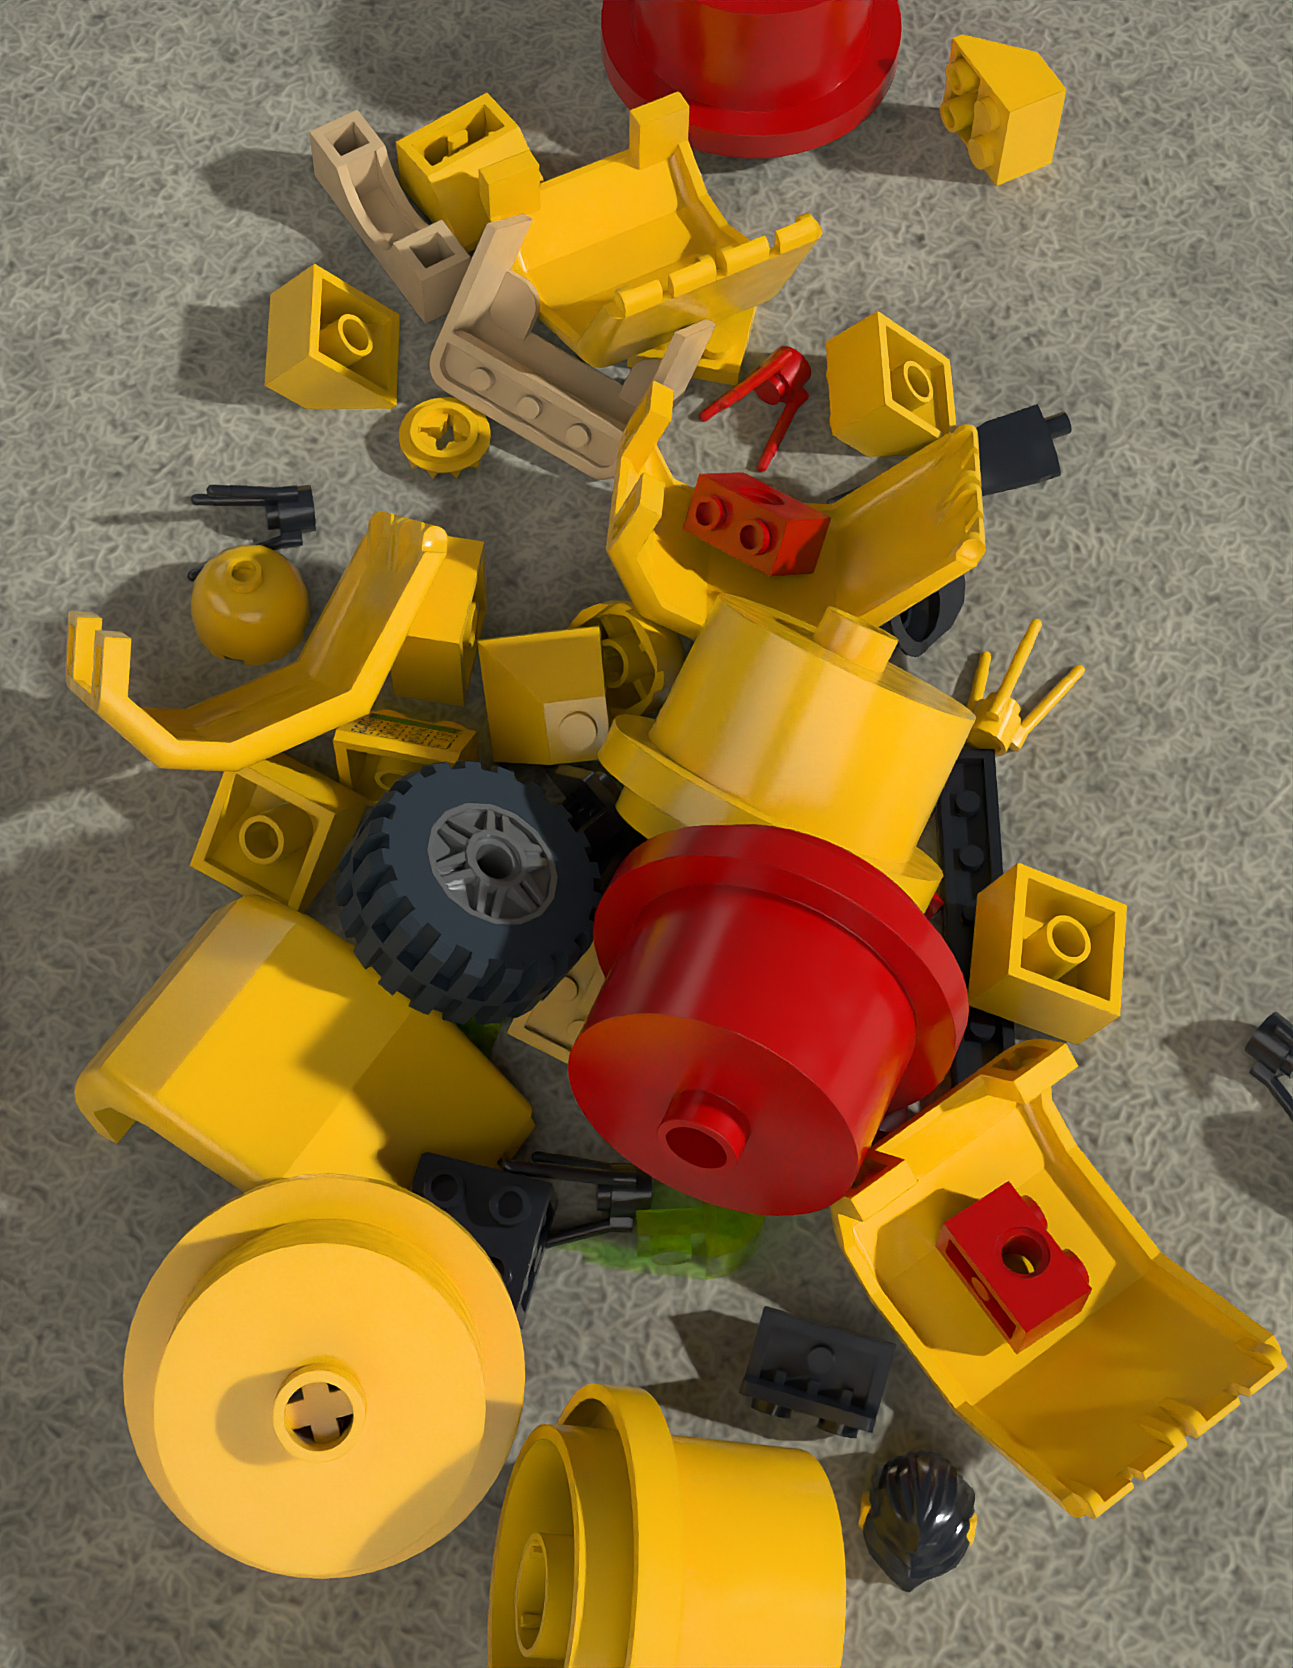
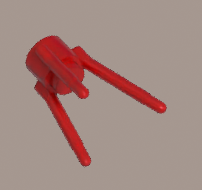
(774, 381)

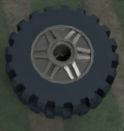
(468, 892)

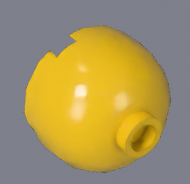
(250, 605)
(638, 656)

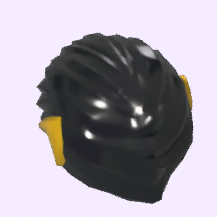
(917, 1518)

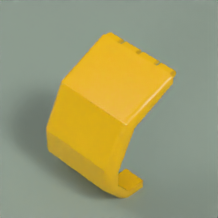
(636, 242)
(879, 557)
(320, 691)
(291, 1061)
(1108, 1387)

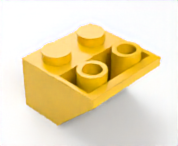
(1002, 106)
(443, 160)

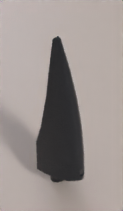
(1016, 450)

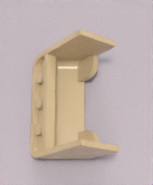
(530, 384)

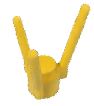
(997, 715)

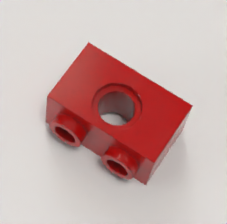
(756, 523)
(1017, 1304)

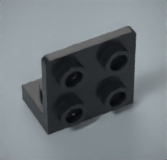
(502, 1213)

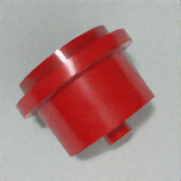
(755, 71)
(760, 1015)

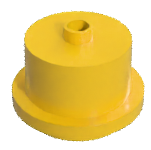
(795, 736)
(310, 1291)
(663, 1548)

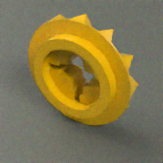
(430, 422)

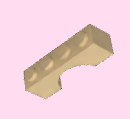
(359, 178)

